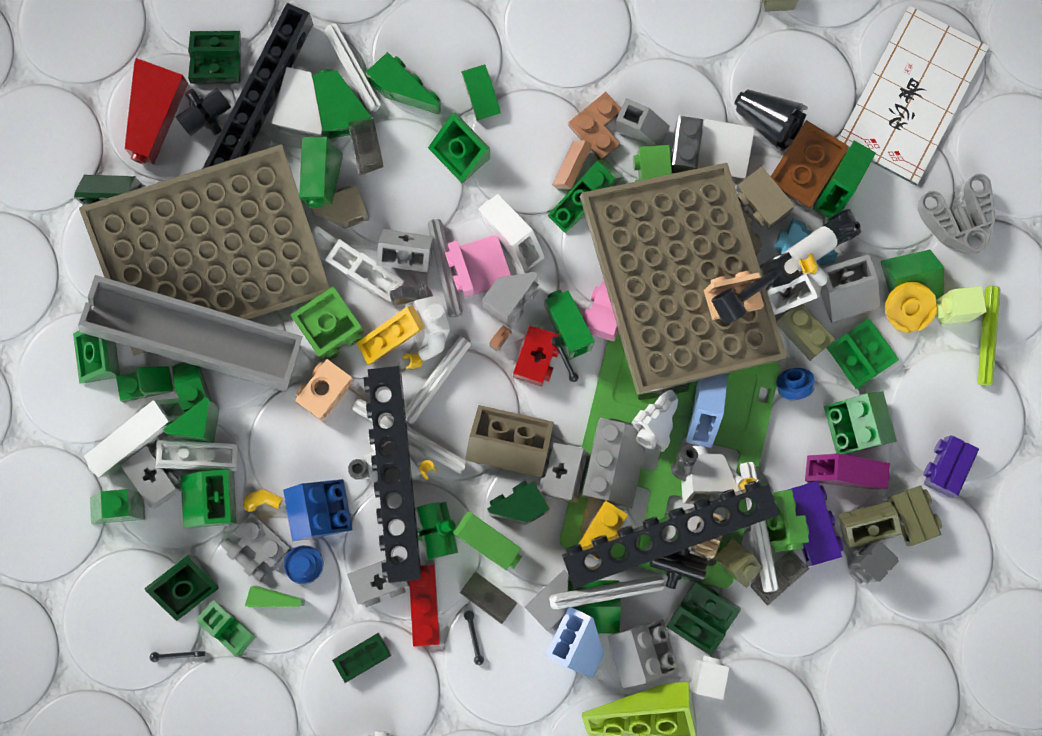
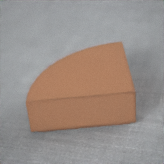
(500, 338)

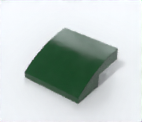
(214, 57)
(703, 617)

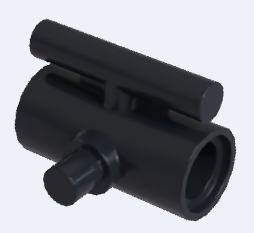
(203, 112)
(681, 565)

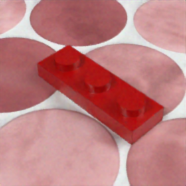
(424, 608)

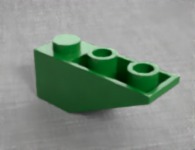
(396, 84)
(570, 208)

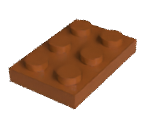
(808, 164)

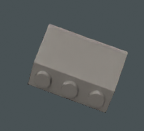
(613, 464)

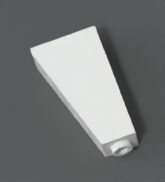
(131, 437)

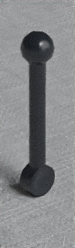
(557, 342)
(155, 657)
(478, 659)

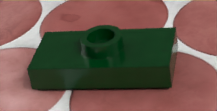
(361, 657)

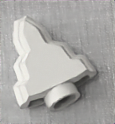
(656, 422)

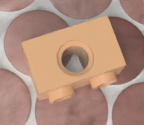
(322, 405)

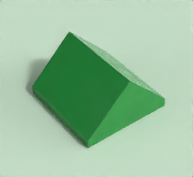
(459, 148)
(915, 267)
(95, 358)
(197, 423)
(605, 613)

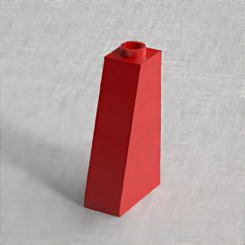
(152, 108)

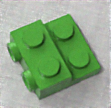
(328, 324)
(787, 530)

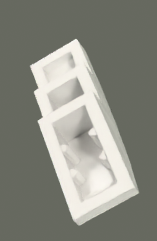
(355, 265)

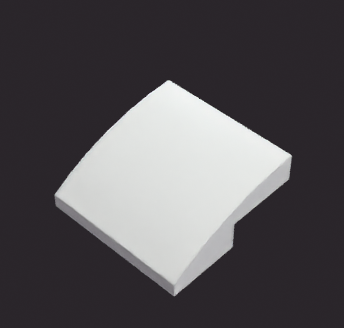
(726, 144)

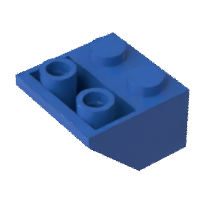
(317, 509)

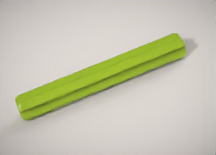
(989, 336)

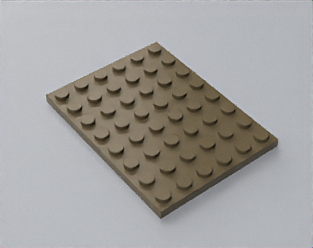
(213, 237)
(657, 256)

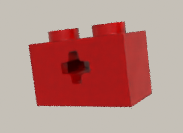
(526, 368)

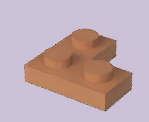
(591, 125)

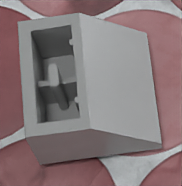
(850, 288)
(508, 296)
(643, 653)

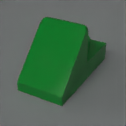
(144, 383)

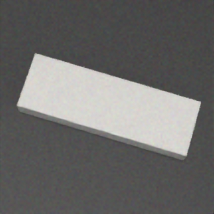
(196, 455)

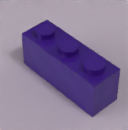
(823, 542)

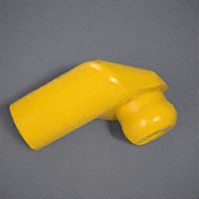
(260, 497)

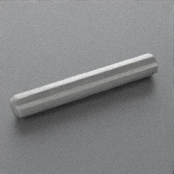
(445, 272)

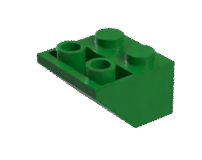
(860, 423)
(208, 499)

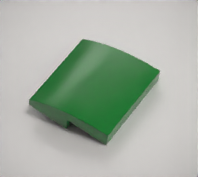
(862, 353)

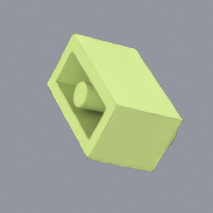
(960, 305)

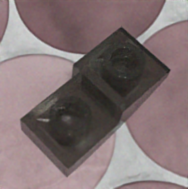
(788, 571)

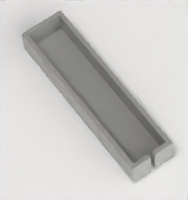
(189, 333)

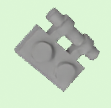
(261, 540)

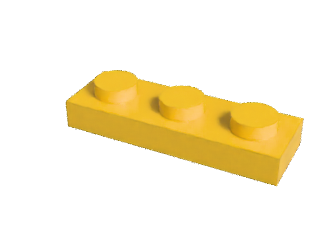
(390, 335)

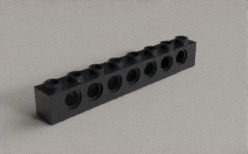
(262, 86)
(391, 379)
(762, 508)

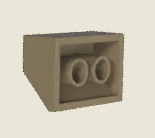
(509, 441)

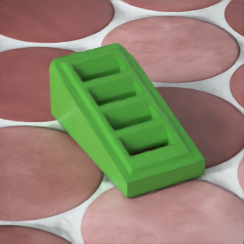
(265, 597)

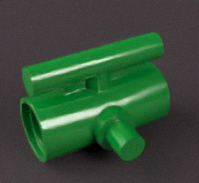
(436, 530)

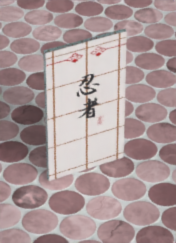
(913, 93)

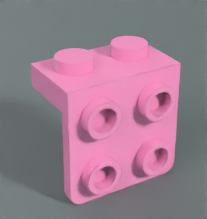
(477, 264)

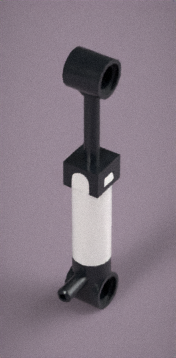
(786, 267)

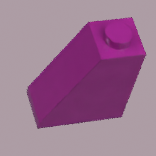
(847, 471)

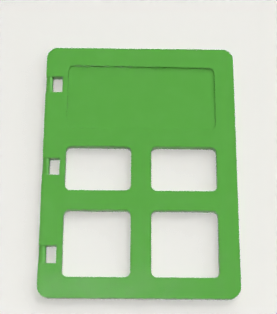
(740, 429)

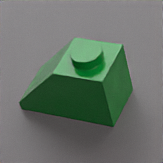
(189, 385)

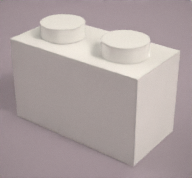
(709, 677)

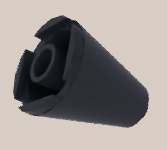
(771, 116)

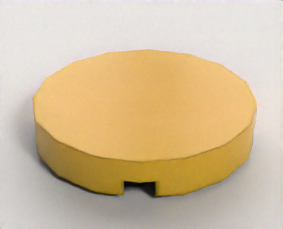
(911, 307)

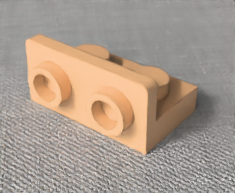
(740, 282)

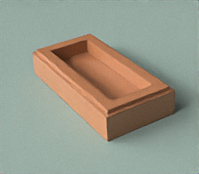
(572, 164)

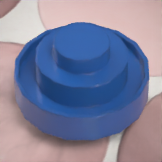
(795, 383)
(303, 564)

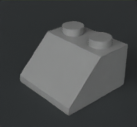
(540, 606)

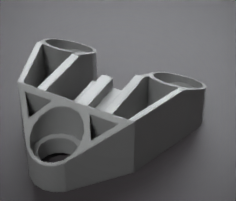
(957, 225)

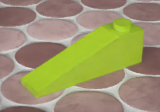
(652, 712)

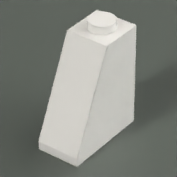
(297, 105)
(512, 232)

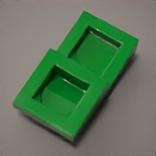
(480, 92)
(225, 628)

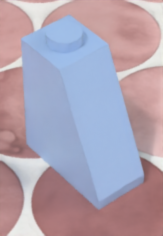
(707, 410)
(577, 644)

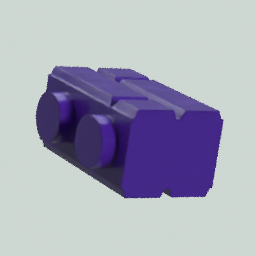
(950, 465)

